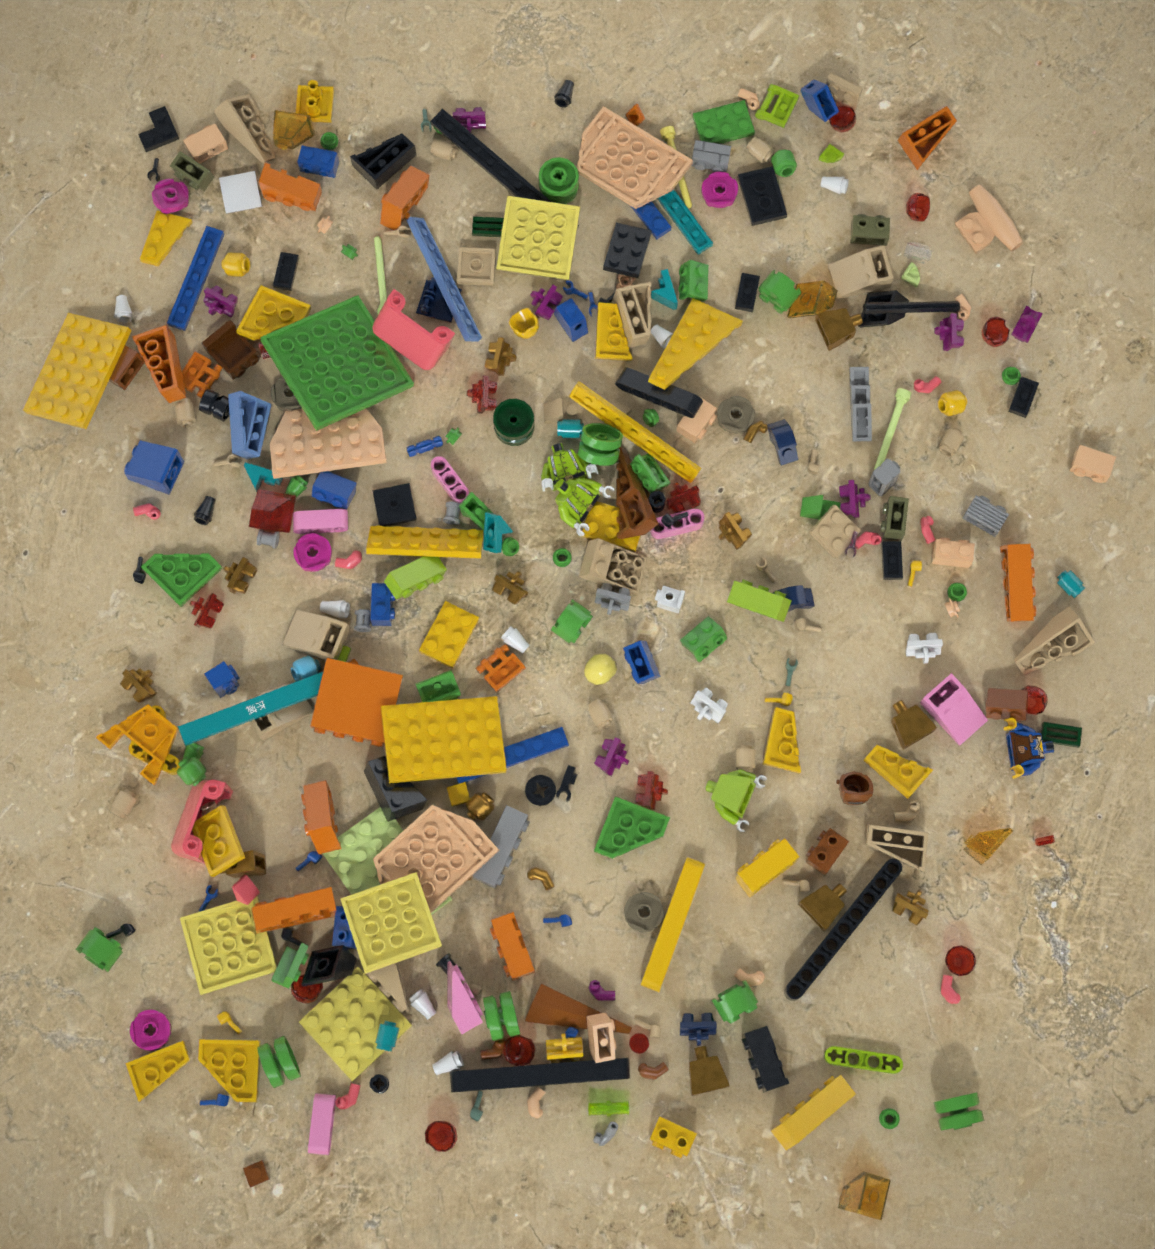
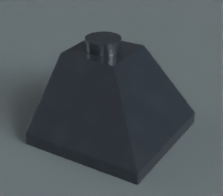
(882, 319)
(329, 965)

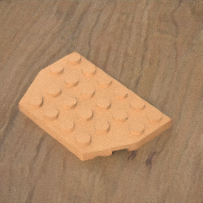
(628, 160)
(342, 445)
(440, 849)

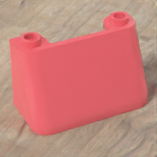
(408, 336)
(184, 842)

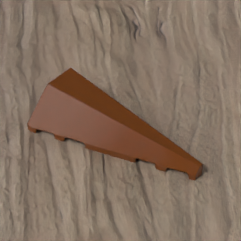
(635, 511)
(558, 1009)

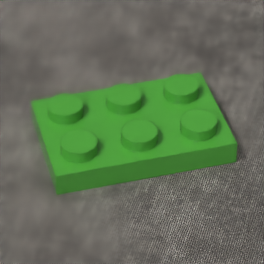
(724, 123)

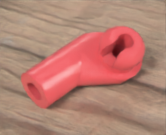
(924, 387)
(147, 509)
(925, 523)
(868, 538)
(351, 562)
(947, 990)
(349, 1099)

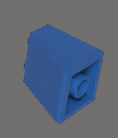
(154, 466)

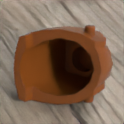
(855, 788)

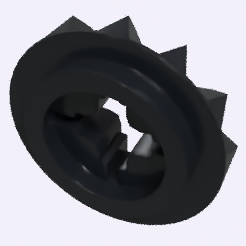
(543, 781)

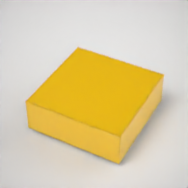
(458, 794)

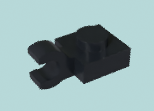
(568, 779)

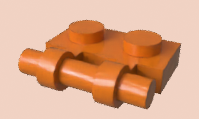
(194, 371)
(504, 672)

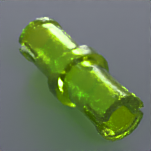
(608, 1108)

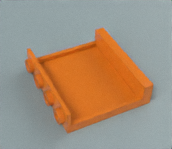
(352, 701)

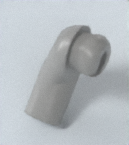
(608, 1135)

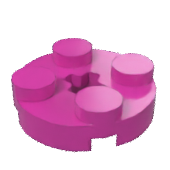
(716, 199)
(172, 204)
(317, 562)
(142, 1022)

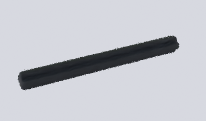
(911, 307)

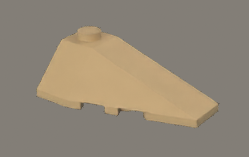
(242, 120)
(1060, 637)

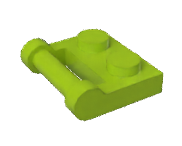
(782, 109)

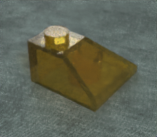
(291, 129)
(814, 299)
(985, 843)
(865, 1195)

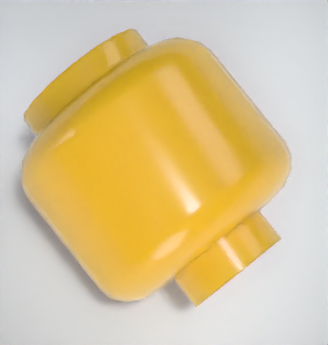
(236, 264)
(952, 403)

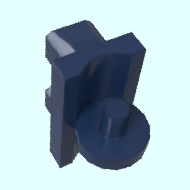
(698, 1030)

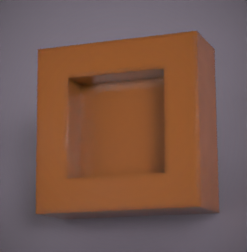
(256, 1173)

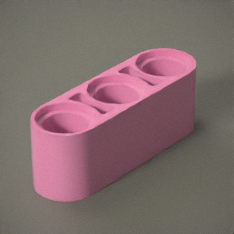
(446, 474)
(320, 521)
(687, 525)
(321, 1124)

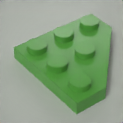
(181, 574)
(629, 828)

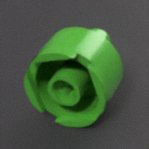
(779, 291)
(571, 621)
(100, 950)
(735, 1001)

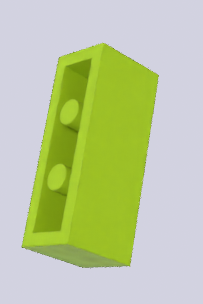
(415, 576)
(759, 600)

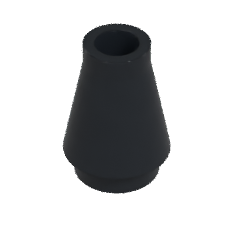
(564, 95)
(204, 512)

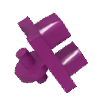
(471, 120)
(552, 296)
(219, 303)
(1026, 324)
(948, 332)
(851, 490)
(614, 758)

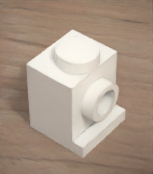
(671, 605)

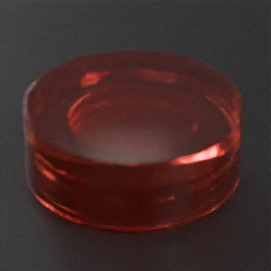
(1044, 840)
(639, 1043)

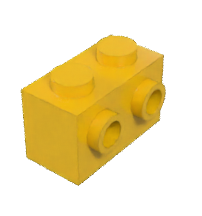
(672, 1137)

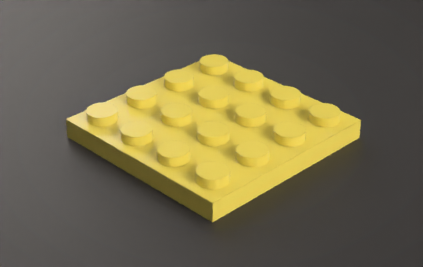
(538, 238)
(390, 922)
(226, 946)
(349, 1023)

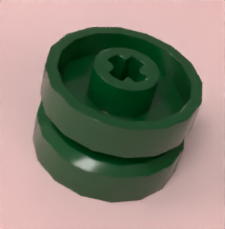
(513, 411)

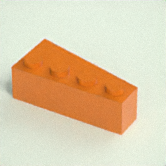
(162, 359)
(1018, 582)
(294, 910)

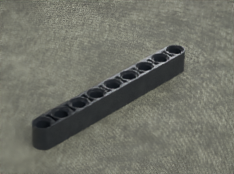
(859, 904)
(539, 1075)

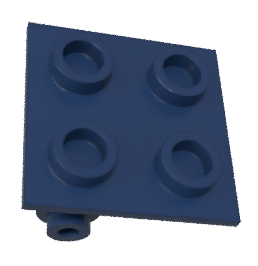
(433, 303)

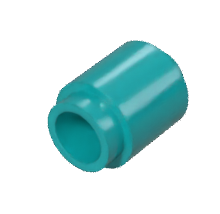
(569, 428)
(1070, 583)
(387, 1036)

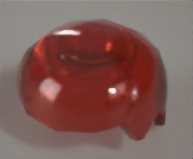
(844, 119)
(918, 207)
(995, 332)
(1036, 699)
(960, 960)
(305, 994)
(519, 1050)
(441, 1136)

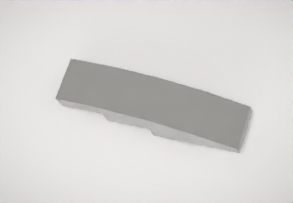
(860, 404)

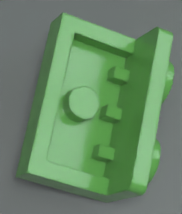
(693, 280)
(649, 473)
(704, 638)
(439, 688)
(288, 967)

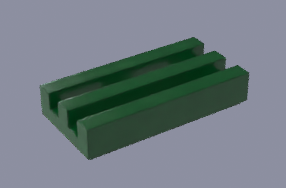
(491, 224)
(1044, 732)

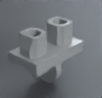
(613, 600)

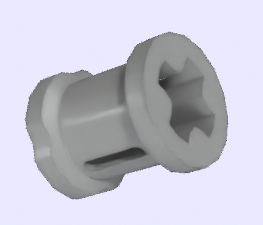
(452, 513)
(268, 538)
(362, 620)

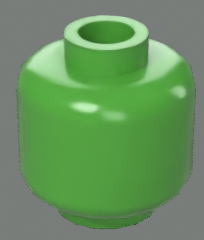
(784, 163)
(191, 771)

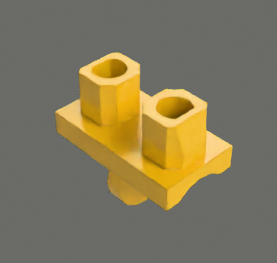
(564, 1048)

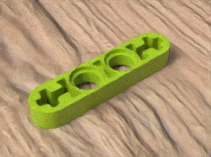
(863, 1060)

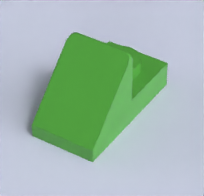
(816, 507)
(474, 509)

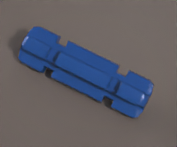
(424, 446)

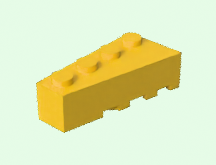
(813, 1112)

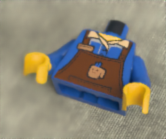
(1025, 748)

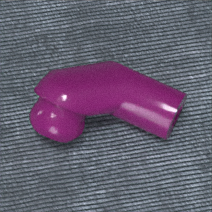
(599, 993)

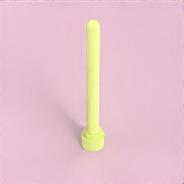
(380, 272)
(902, 397)

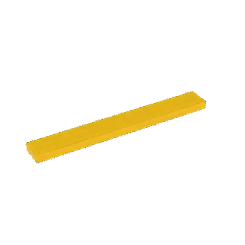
(635, 432)

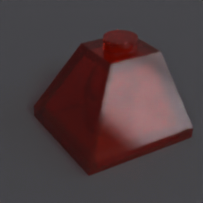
(272, 511)

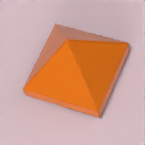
(635, 115)

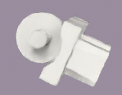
(924, 648)
(707, 707)

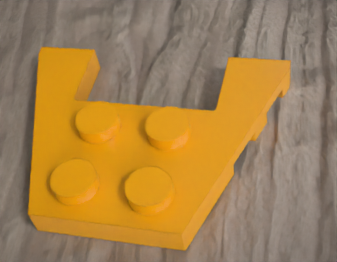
(150, 732)

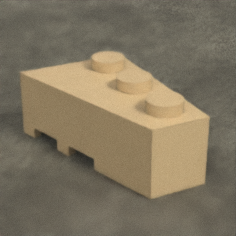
(635, 313)
(900, 844)

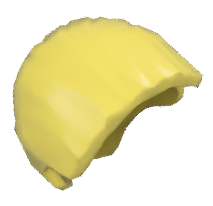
(600, 669)

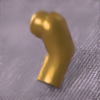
(757, 427)
(542, 875)

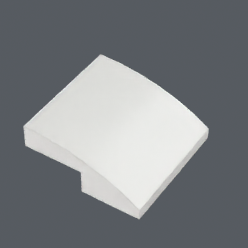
(240, 192)

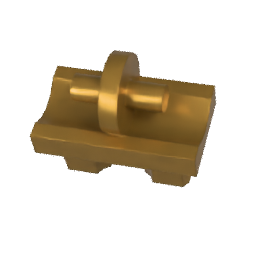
(502, 356)
(731, 530)
(236, 574)
(503, 583)
(141, 681)
(903, 902)

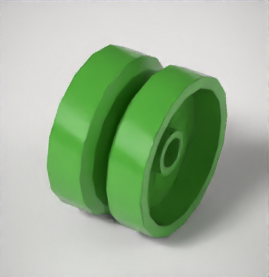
(559, 180)
(600, 444)
(500, 1016)
(276, 1063)
(959, 1116)

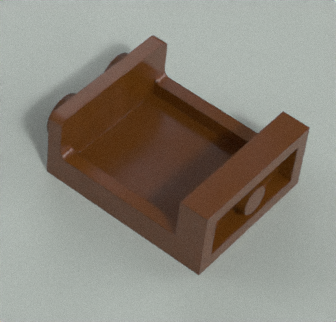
(231, 350)

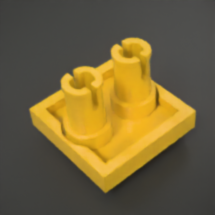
(315, 101)

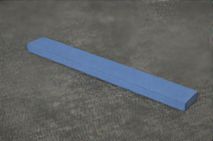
(444, 279)

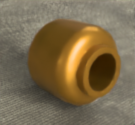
(480, 806)

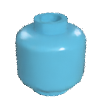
(305, 668)

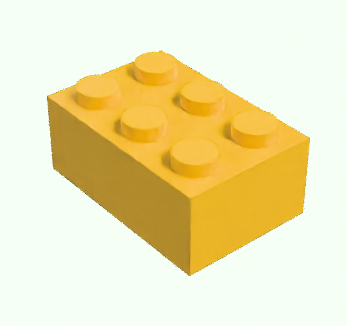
(766, 866)

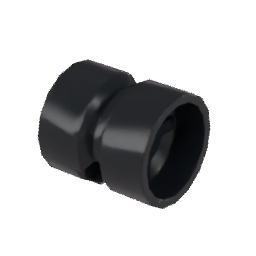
(214, 404)

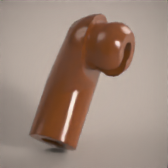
(495, 1052)
(652, 1073)

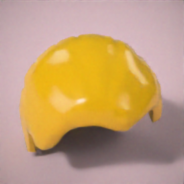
(524, 323)

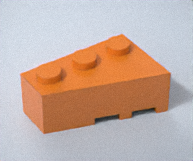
(925, 136)
(289, 190)
(403, 196)
(320, 817)
(511, 946)

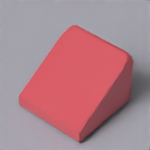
(245, 890)

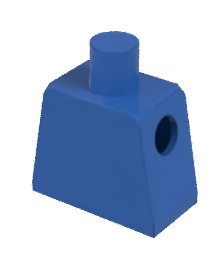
(818, 93)
(569, 317)

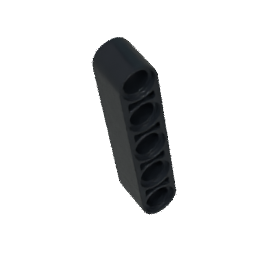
(670, 398)

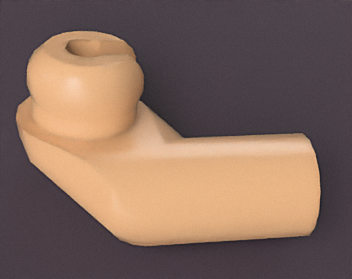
(751, 98)
(965, 307)
(752, 979)
(533, 1103)

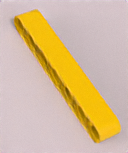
(672, 924)

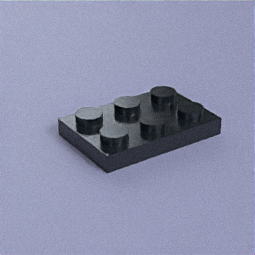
(762, 196)
(627, 250)

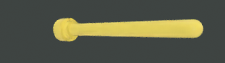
(668, 134)

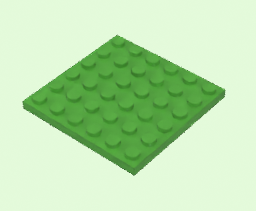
(336, 362)

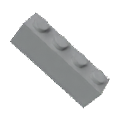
(506, 840)

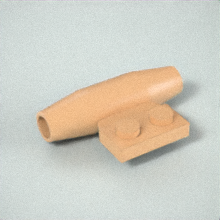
(988, 222)

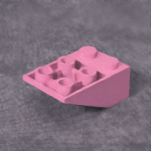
(954, 709)
(463, 1009)

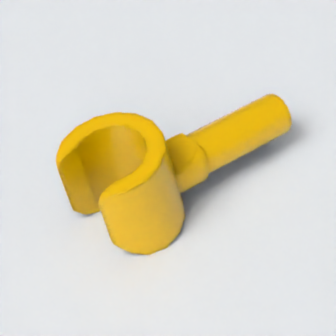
(914, 566)
(785, 700)
(225, 1017)

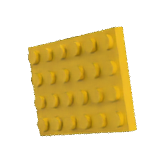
(77, 370)
(443, 739)

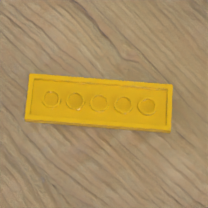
(425, 542)

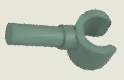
(425, 120)
(790, 671)
(475, 1113)

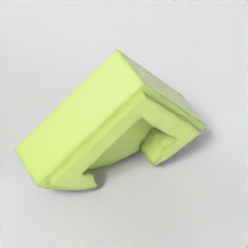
(912, 275)

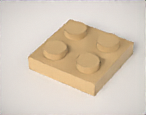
(843, 91)
(476, 266)
(834, 531)

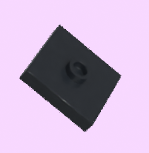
(394, 505)

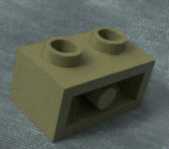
(192, 171)
(870, 230)
(895, 518)

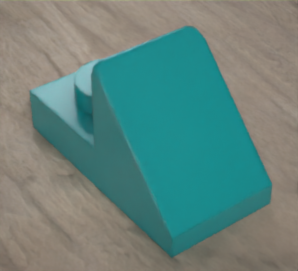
(666, 293)
(259, 474)
(493, 529)

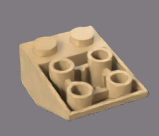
(861, 272)
(612, 565)
(316, 635)
(280, 720)
(391, 985)

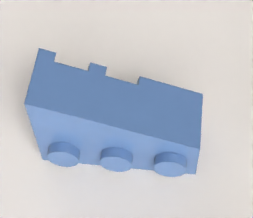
(247, 424)

